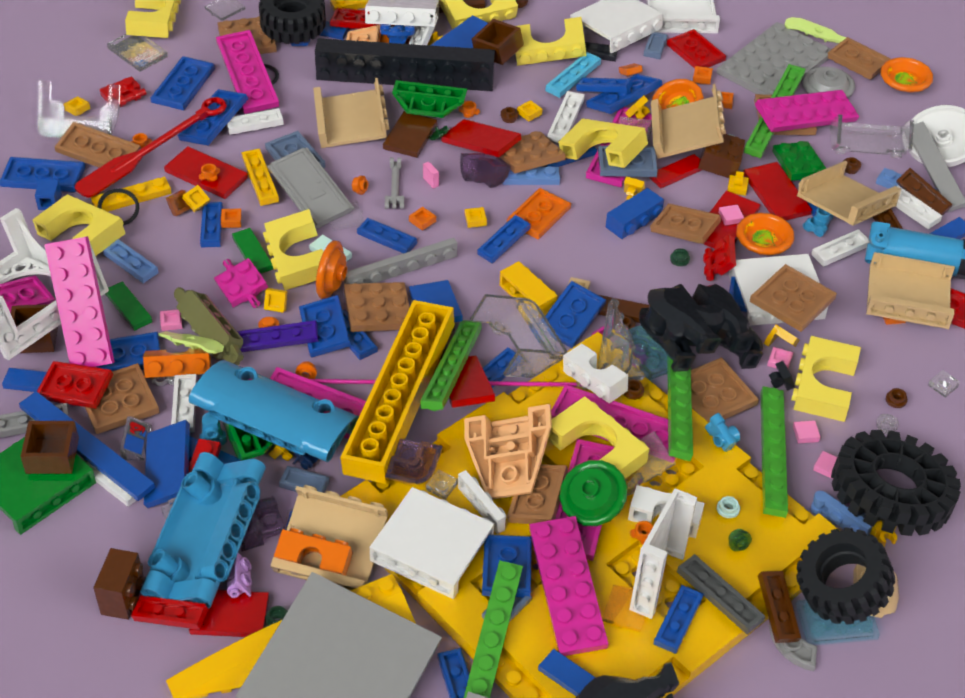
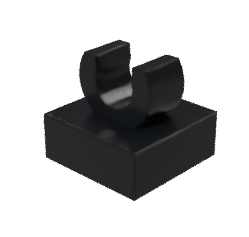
(781, 377)

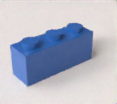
(634, 213)

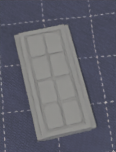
(310, 187)

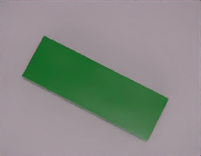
(251, 249)
(128, 306)

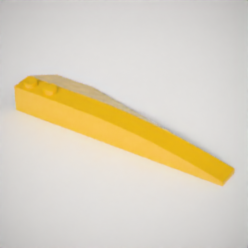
(232, 664)

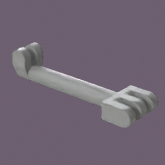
(394, 199)

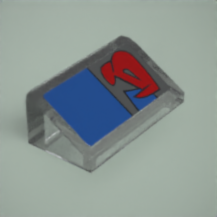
(134, 439)

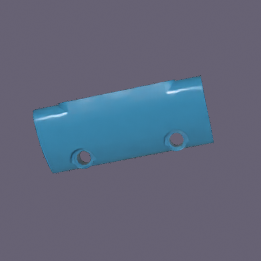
(272, 410)
(204, 530)

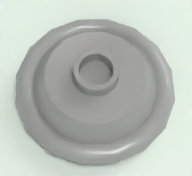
(828, 79)

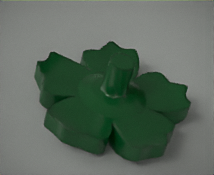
(439, 133)

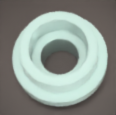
(728, 502)

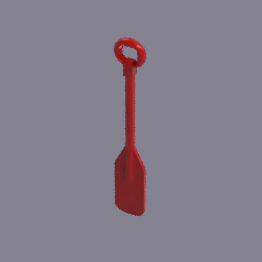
(125, 164)

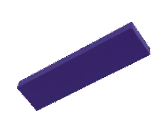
(279, 336)

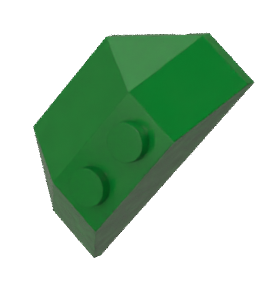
(428, 98)
(246, 444)

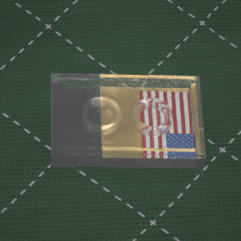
(137, 51)

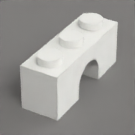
(605, 383)
(650, 503)

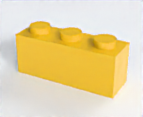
(522, 283)

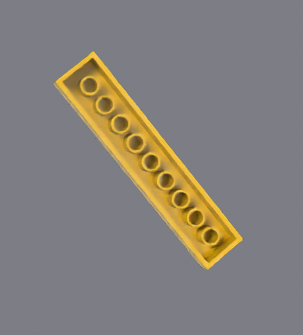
(397, 391)

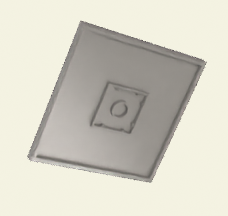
(340, 648)

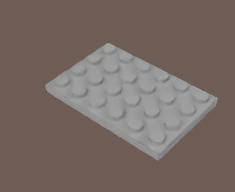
(765, 59)

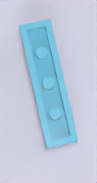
(573, 74)

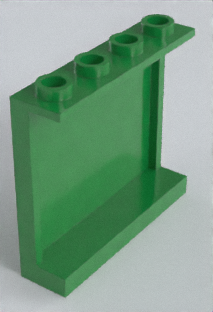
(33, 497)

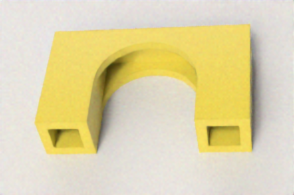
(458, 11)
(152, 23)
(569, 46)
(625, 141)
(70, 211)
(283, 233)
(812, 395)
(588, 419)

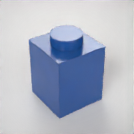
(47, 193)

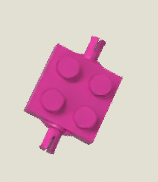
(241, 283)

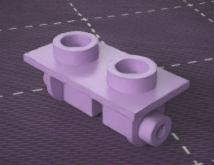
(239, 577)

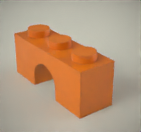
(163, 364)
(295, 546)

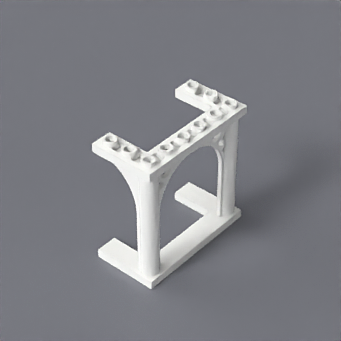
(19, 263)

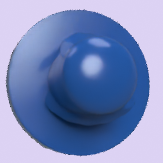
(397, 33)

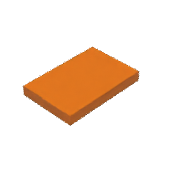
(541, 211)

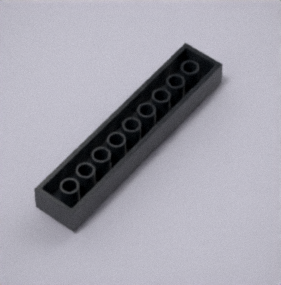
(404, 62)

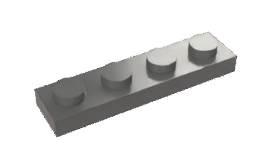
(721, 594)

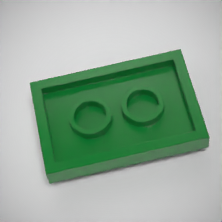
(798, 159)

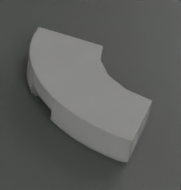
(798, 652)

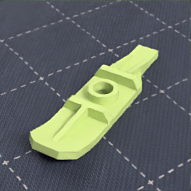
(813, 29)
(194, 342)

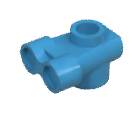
(818, 223)
(212, 430)
(722, 435)

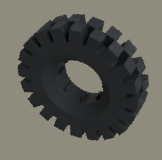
(868, 493)

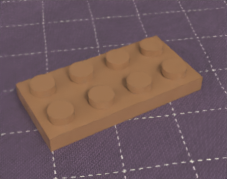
(93, 145)

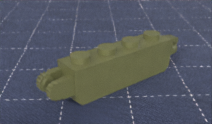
(209, 323)

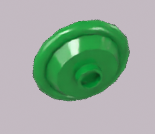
(593, 492)

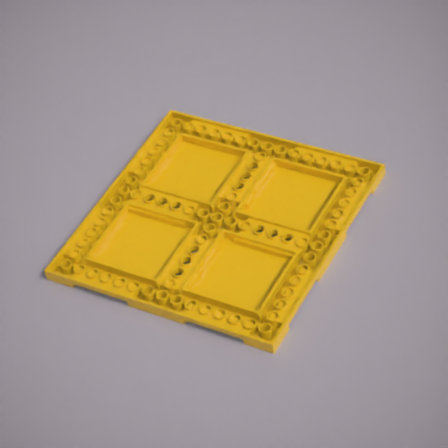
(630, 654)

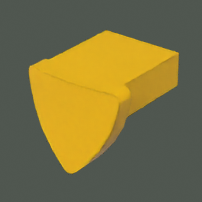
(778, 331)

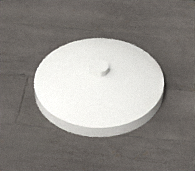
(947, 129)

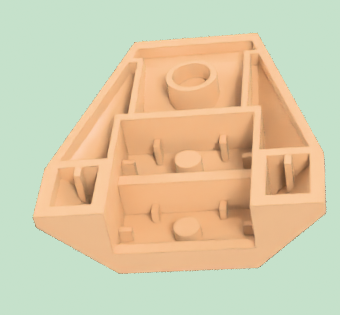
(509, 450)

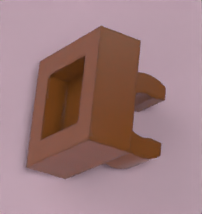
(176, 203)

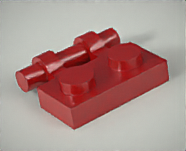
(129, 91)
(723, 256)

